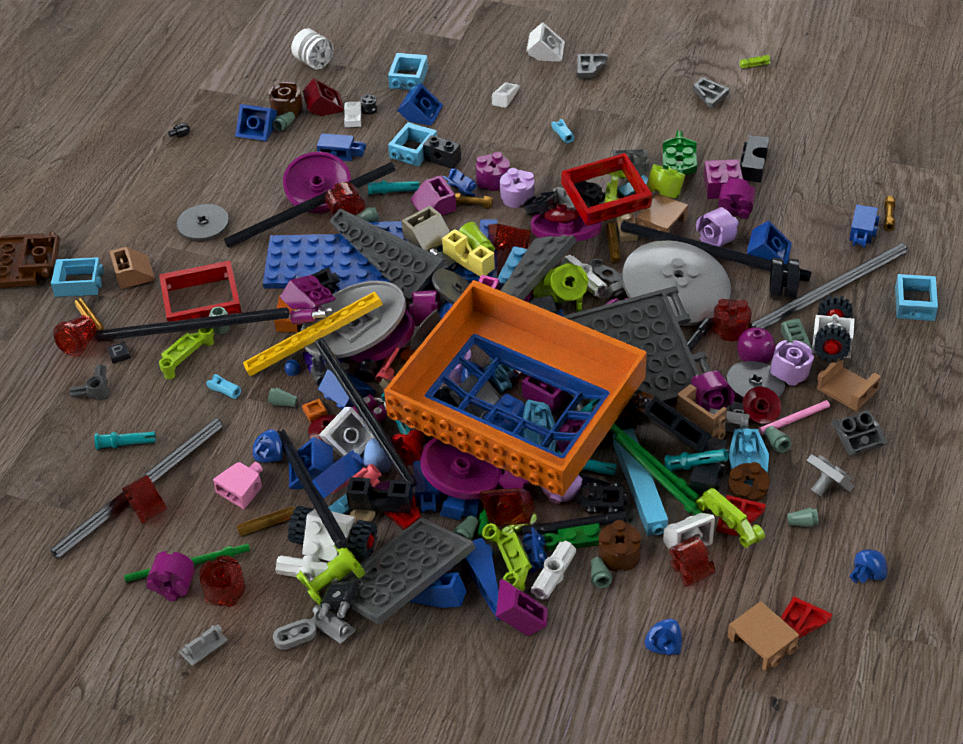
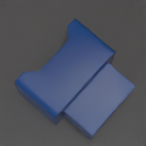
(456, 507)

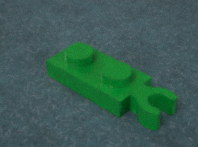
(579, 536)

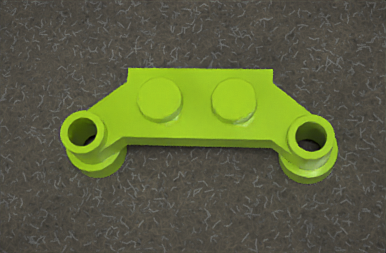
(611, 187)
(183, 348)
(732, 516)
(512, 552)

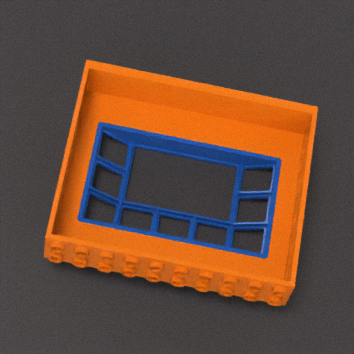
(531, 343)

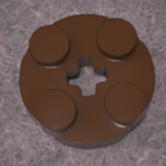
(751, 471)

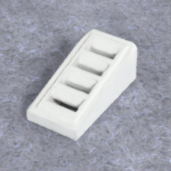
(504, 95)

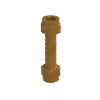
(487, 201)
(889, 221)

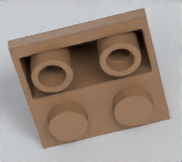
(131, 267)

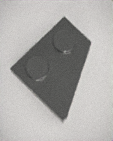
(590, 64)
(710, 91)

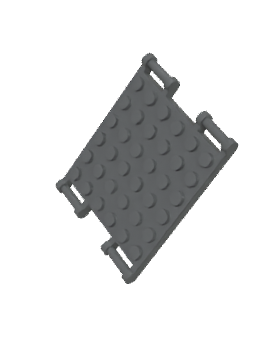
(652, 327)

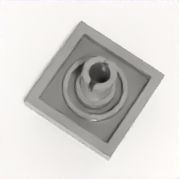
(829, 474)

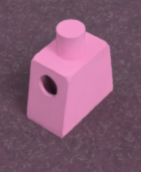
(239, 483)

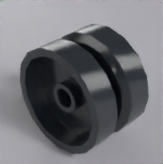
(785, 278)

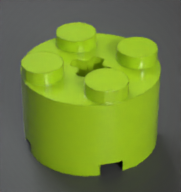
(665, 181)

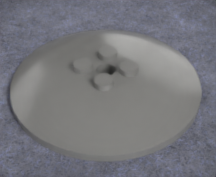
(701, 279)
(367, 329)

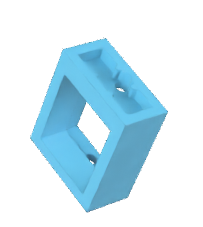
(408, 62)
(414, 133)
(76, 267)
(906, 308)

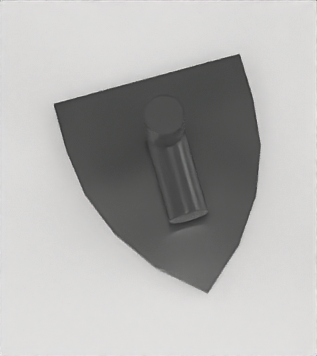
(425, 329)

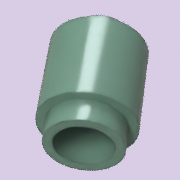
(216, 311)

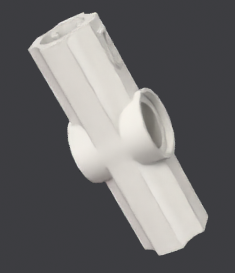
(595, 284)
(309, 565)
(553, 570)

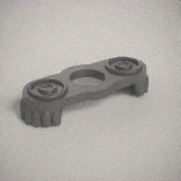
(598, 269)

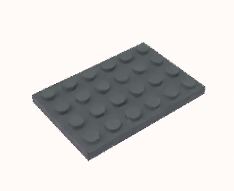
(406, 568)

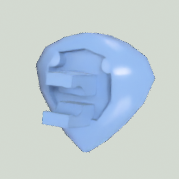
(375, 455)

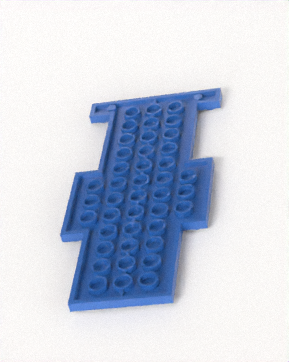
(306, 254)

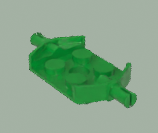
(680, 149)

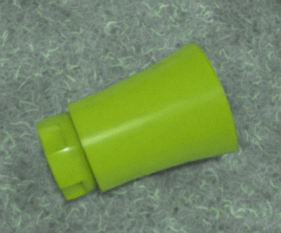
(475, 236)

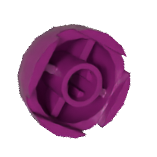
(756, 345)

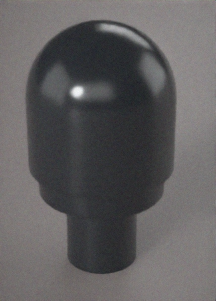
(179, 130)

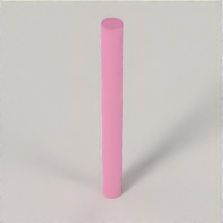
(796, 416)

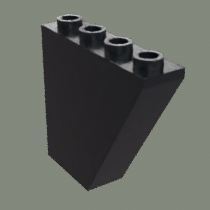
(669, 420)

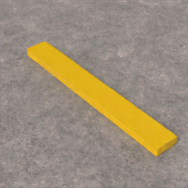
(312, 333)

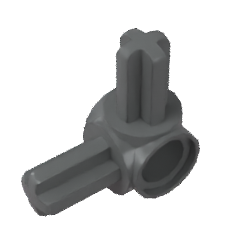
(320, 368)
(95, 387)

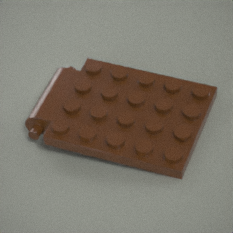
(27, 258)

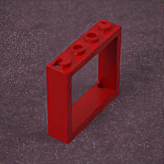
(613, 208)
(194, 277)

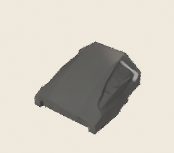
(638, 157)
(486, 393)
(859, 433)

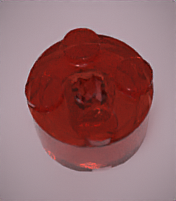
(346, 197)
(731, 318)
(144, 498)
(691, 561)
(222, 581)

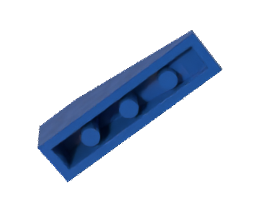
(338, 473)
(481, 570)
(444, 592)

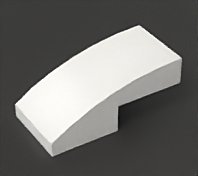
(352, 114)

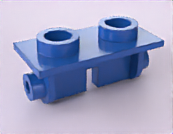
(455, 180)
(534, 543)

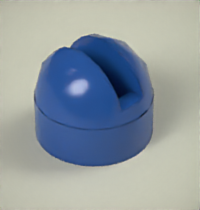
(292, 367)

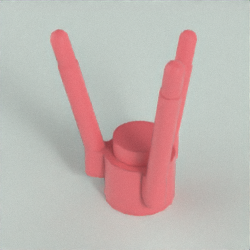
(386, 371)
(368, 472)

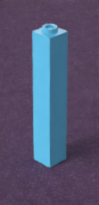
(642, 490)

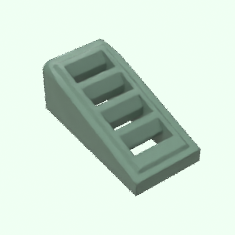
(794, 327)

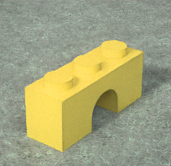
(478, 261)

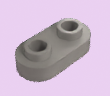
(294, 634)

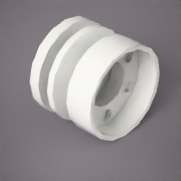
(312, 48)

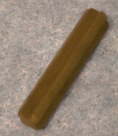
(613, 242)
(84, 309)
(265, 521)

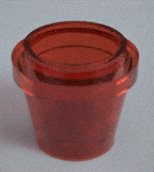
(74, 335)

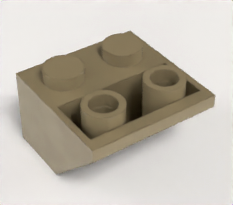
(425, 228)

